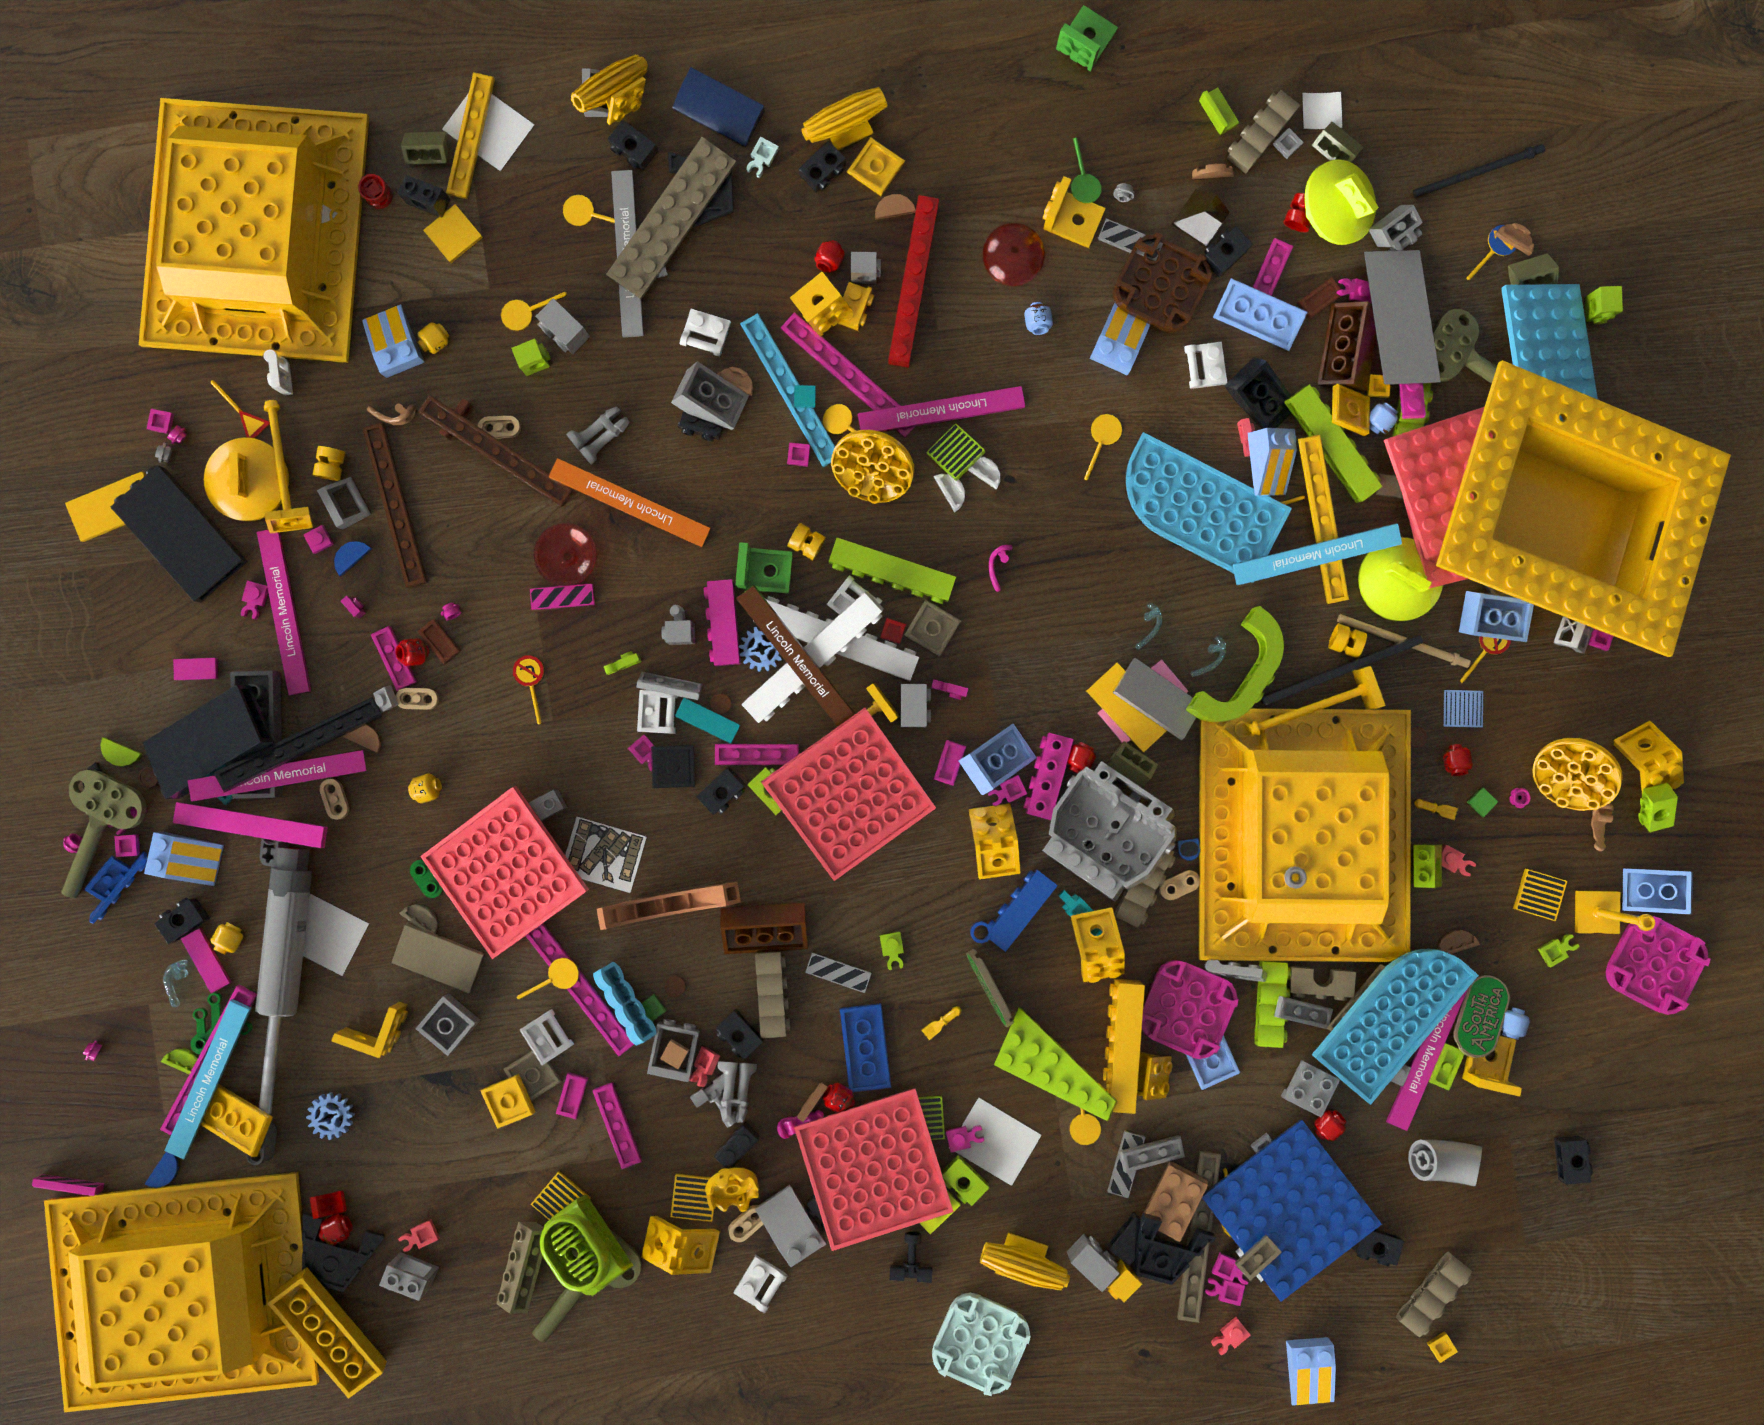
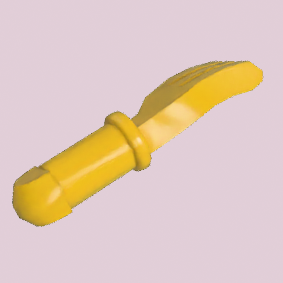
(1443, 810)
(935, 1026)

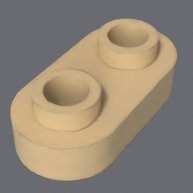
(500, 426)
(418, 698)
(332, 800)
(1180, 885)
(747, 1222)

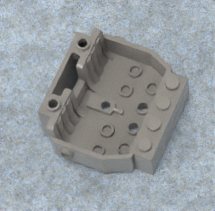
(1088, 814)

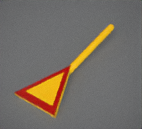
(252, 425)

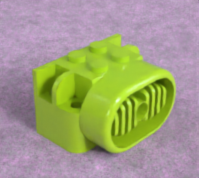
(599, 1253)

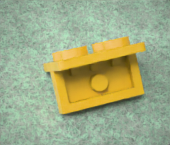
(1153, 1076)

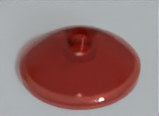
(1010, 267)
(552, 547)

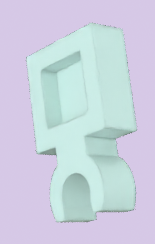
(763, 154)

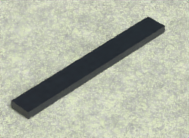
(1341, 669)
(297, 744)

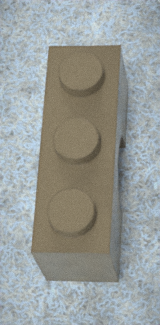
(1339, 984)

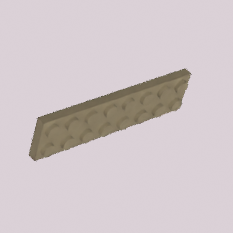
(671, 218)

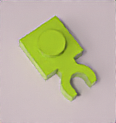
(627, 660)
(892, 946)
(1555, 951)

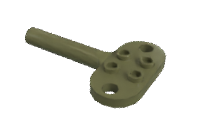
(1456, 346)
(106, 803)
(569, 1298)

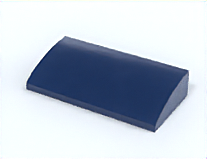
(718, 107)

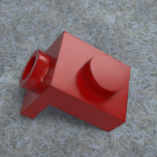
(328, 1204)

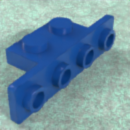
(110, 881)

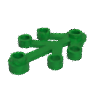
(215, 1015)

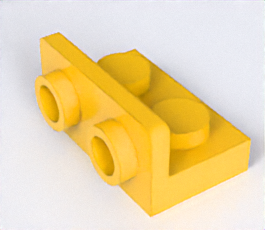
(858, 299)

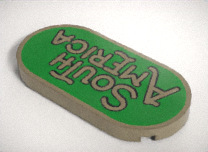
(990, 988)
(1481, 1016)

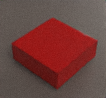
(893, 631)

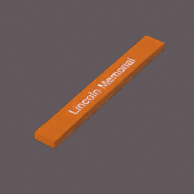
(629, 502)

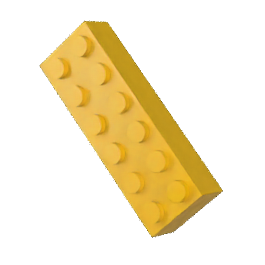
(1124, 1043)
(327, 1332)

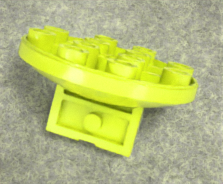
(1340, 202)
(1396, 583)

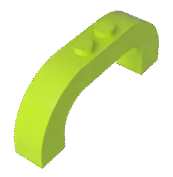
(1271, 650)

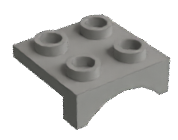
(1311, 1088)

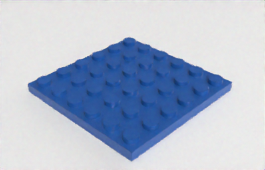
(1296, 1200)

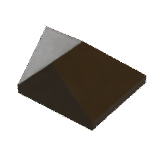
(1201, 216)

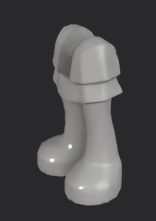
(604, 421)
(745, 1072)

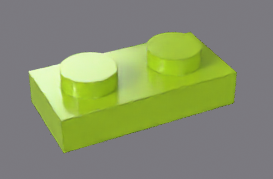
(1446, 1067)

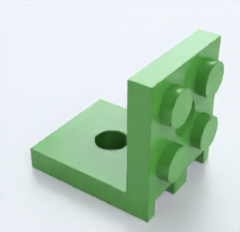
(1077, 45)
(752, 565)

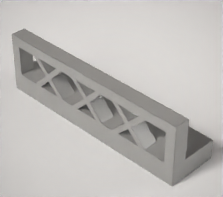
(1580, 637)

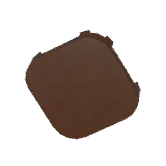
(1163, 289)

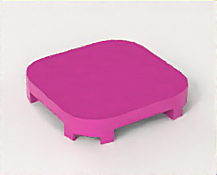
(1657, 966)
(1188, 1009)

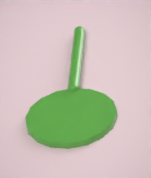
(1084, 186)

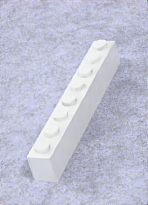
(862, 649)
(821, 650)

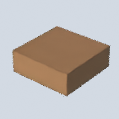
(674, 1054)

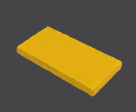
(92, 511)
(1131, 721)
(237, 1121)

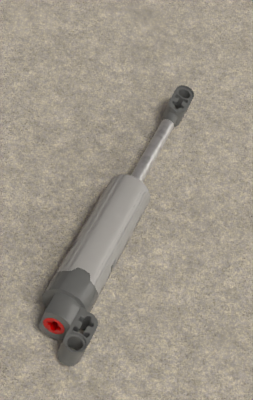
(280, 960)

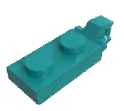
(1076, 905)

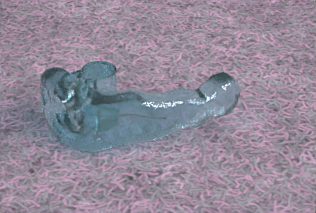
(1155, 612)
(1220, 647)
(179, 972)

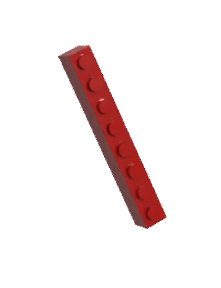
(913, 281)

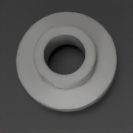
(1124, 192)
(163, 453)
(1301, 877)

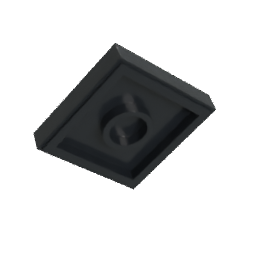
(672, 766)

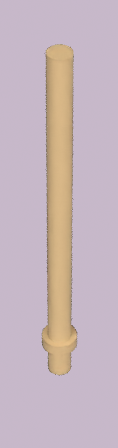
(1452, 658)

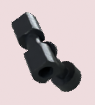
(911, 1268)

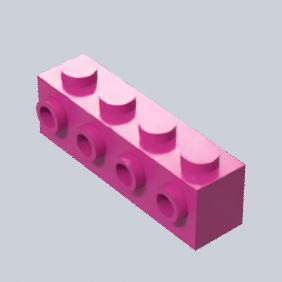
(723, 623)
(1049, 775)

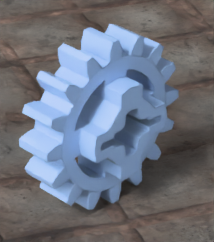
(757, 635)
(333, 1124)

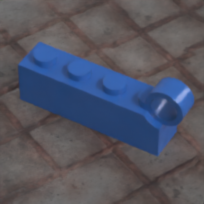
(1018, 912)

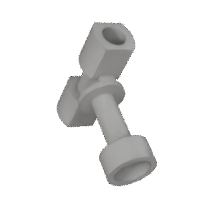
(713, 1094)

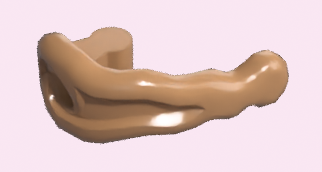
(405, 417)
(1598, 822)

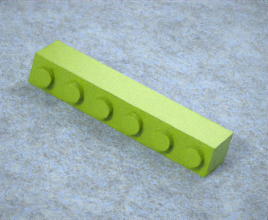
(1337, 448)
(892, 570)

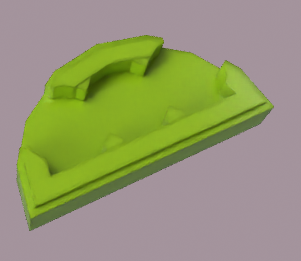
(118, 754)
(181, 1059)

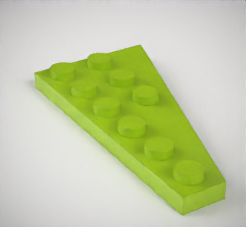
(1044, 1063)

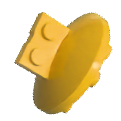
(872, 466)
(243, 479)
(1577, 774)

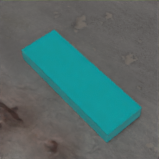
(707, 720)

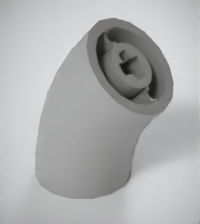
(1445, 1161)

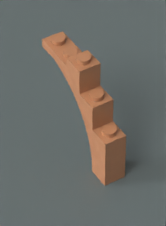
(668, 904)

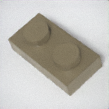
(1258, 1257)

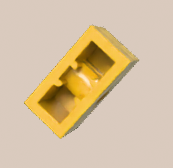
(1125, 1283)

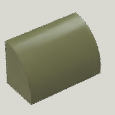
(1337, 144)
(425, 148)
(1534, 271)
(1132, 764)

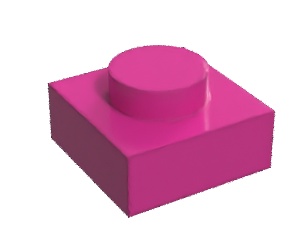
(160, 421)
(798, 454)
(318, 539)
(354, 606)
(127, 845)

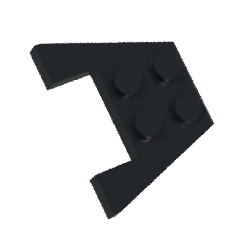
(721, 202)
(1164, 1259)
(335, 1264)

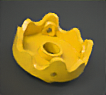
(730, 1188)

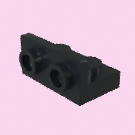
(691, 424)

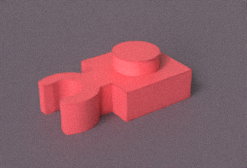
(1244, 428)
(1453, 860)
(705, 1064)
(421, 1235)
(1233, 1333)

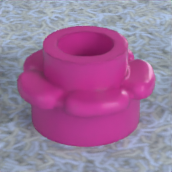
(177, 435)
(451, 611)
(1525, 797)
(72, 842)
(92, 1050)

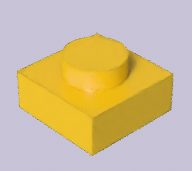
(1377, 388)
(1442, 1347)

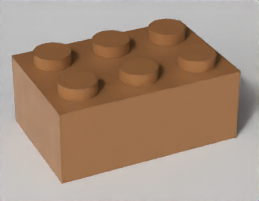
(1176, 1199)

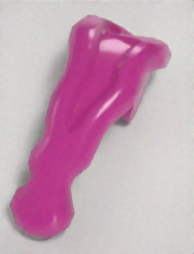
(1001, 551)
(786, 1126)

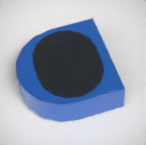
(1189, 848)

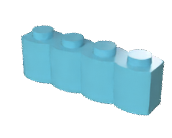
(627, 1008)

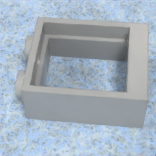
(670, 1071)
(411, 1273)

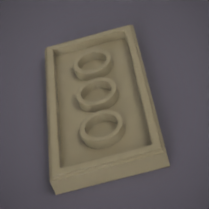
(438, 958)

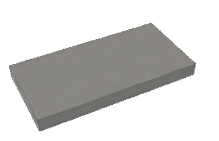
(1156, 698)

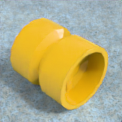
(328, 463)
(799, 538)
(1340, 639)

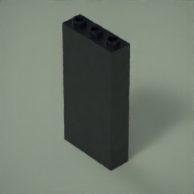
(178, 533)
(207, 740)

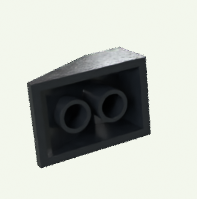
(1260, 393)

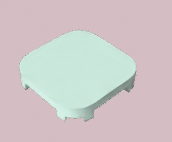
(980, 1343)

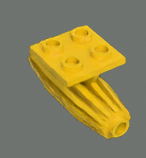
(617, 85)
(846, 119)
(1024, 1262)

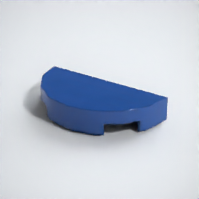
(349, 555)
(164, 1172)

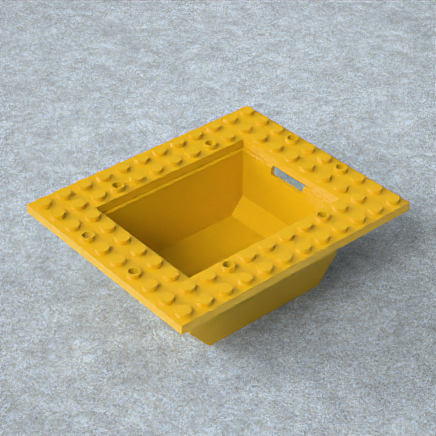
(245, 231)
(1575, 509)
(1311, 801)
(176, 1292)

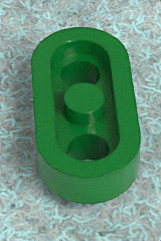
(425, 879)

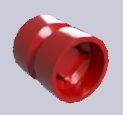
(375, 191)
(1296, 216)

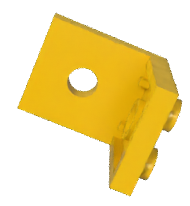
(1062, 210)
(826, 311)
(1657, 763)
(995, 841)
(1102, 954)
(387, 1037)
(1493, 1073)
(679, 1247)

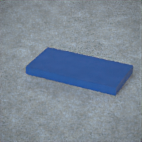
(865, 1047)

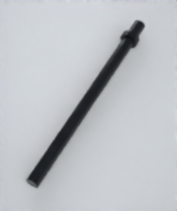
(1528, 153)

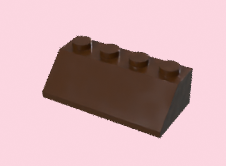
(1348, 346)
(764, 928)

